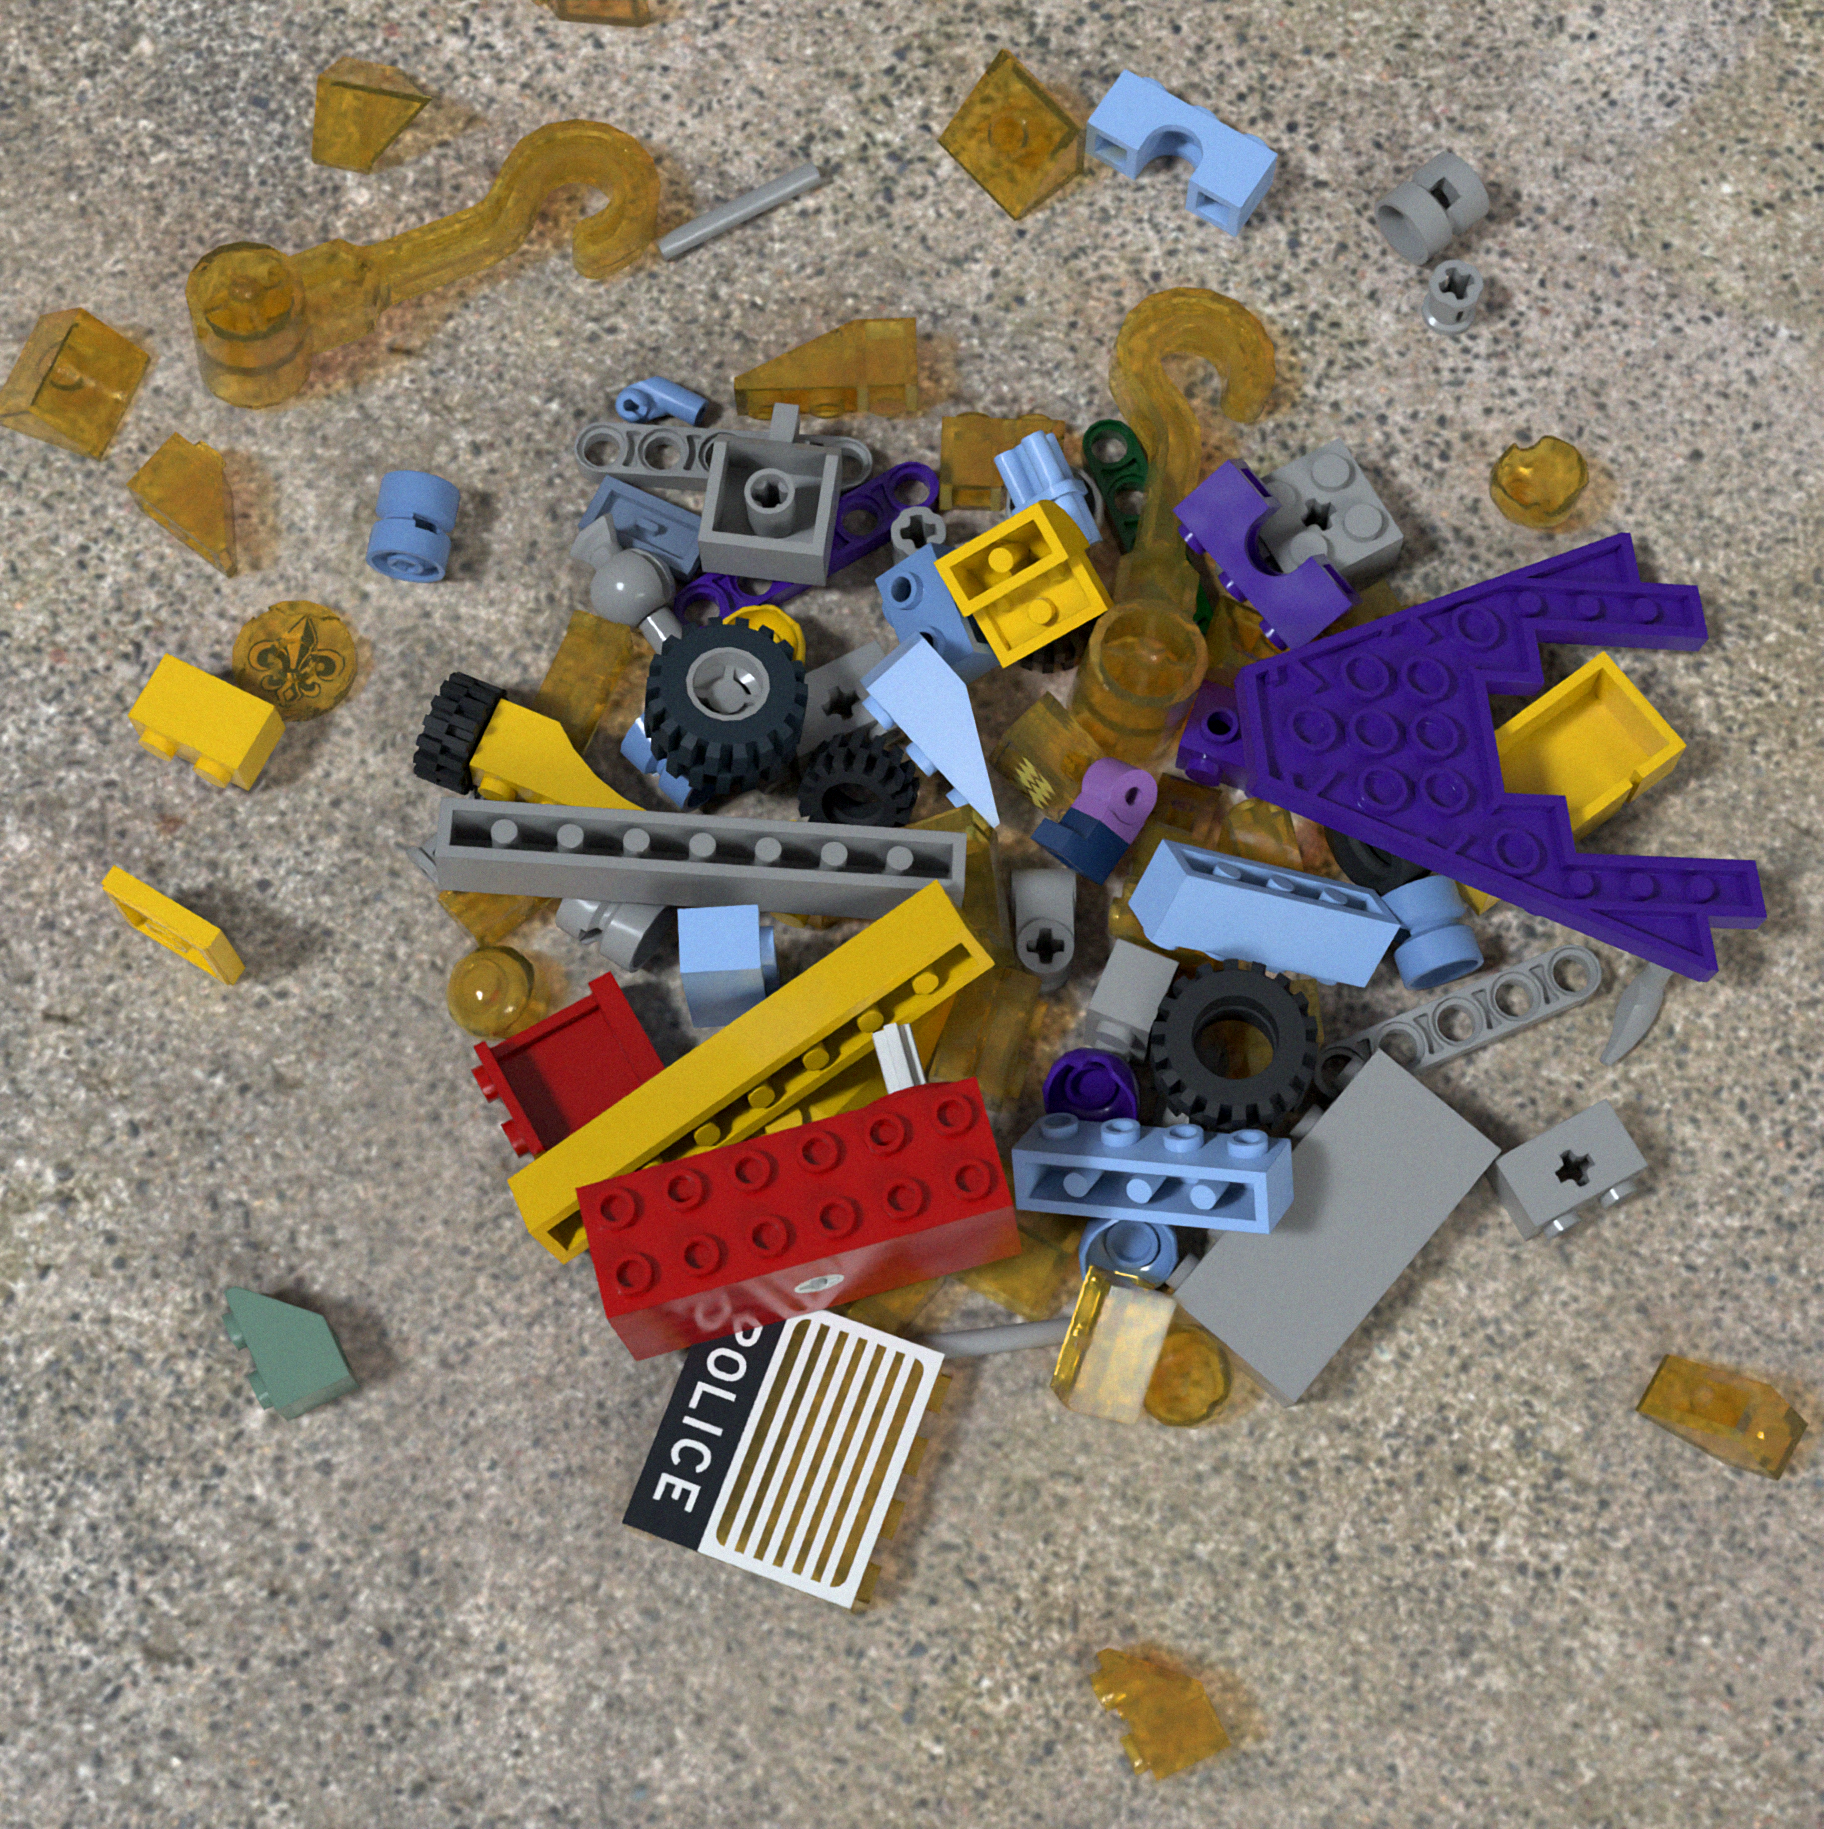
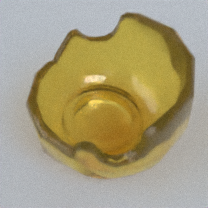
(1539, 482)
(497, 993)
(1189, 1379)

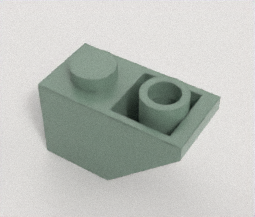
(293, 1351)

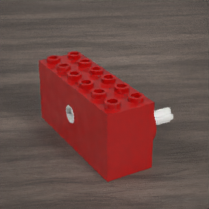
(803, 1214)

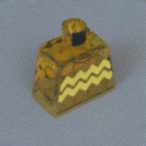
(1041, 750)

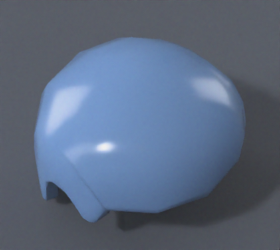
(1129, 1248)

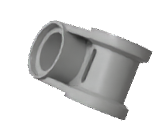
(1043, 920)

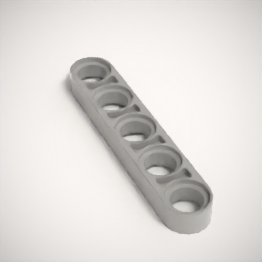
(694, 446)
(1480, 1006)

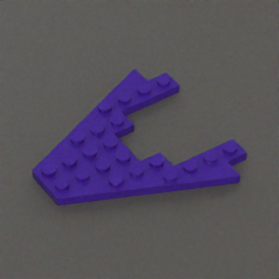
(1399, 749)

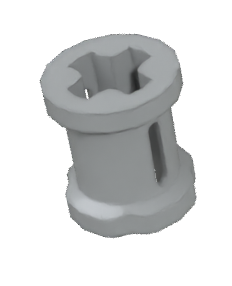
(1457, 295)
(912, 525)

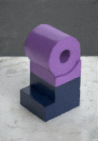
(1101, 819)

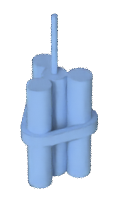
(1040, 472)

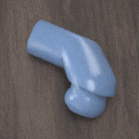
(659, 398)

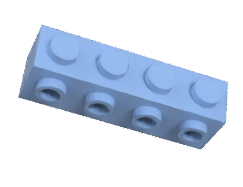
(1262, 914)
(1154, 1173)

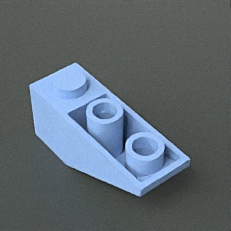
(935, 712)

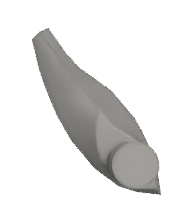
(1636, 1011)

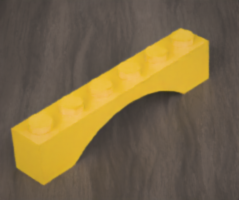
(534, 762)

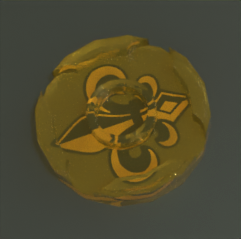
(296, 659)

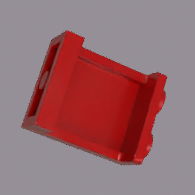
(567, 1068)

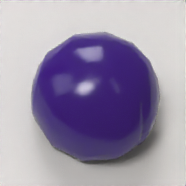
(1092, 1086)

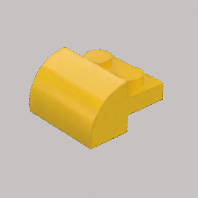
(1026, 581)

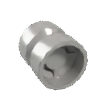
(1437, 202)
(625, 930)

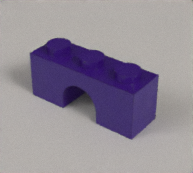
(1226, 522)

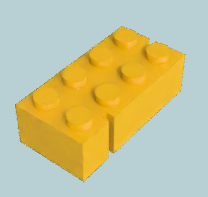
(1588, 742)

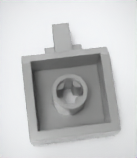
(751, 474)
(1329, 512)

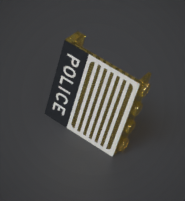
(791, 1452)

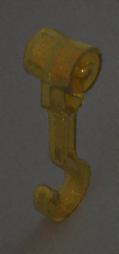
(268, 313)
(1146, 648)

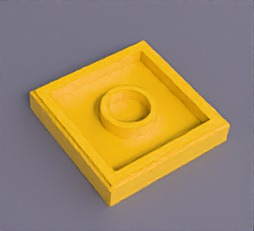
(173, 926)

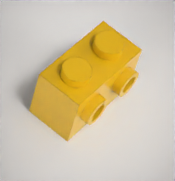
(205, 723)

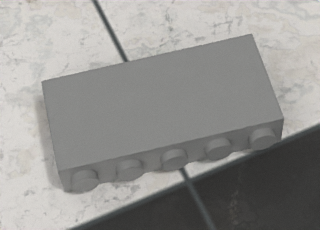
(1367, 1197)

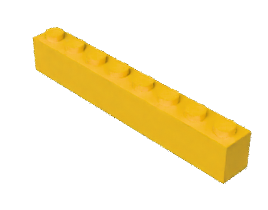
(760, 1060)

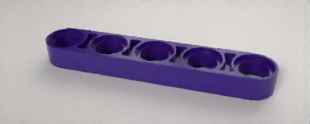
(874, 496)

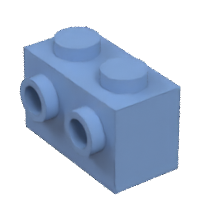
(920, 601)

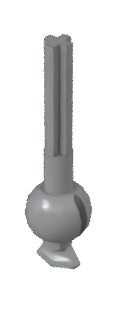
(636, 591)

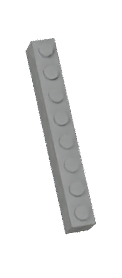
(690, 858)

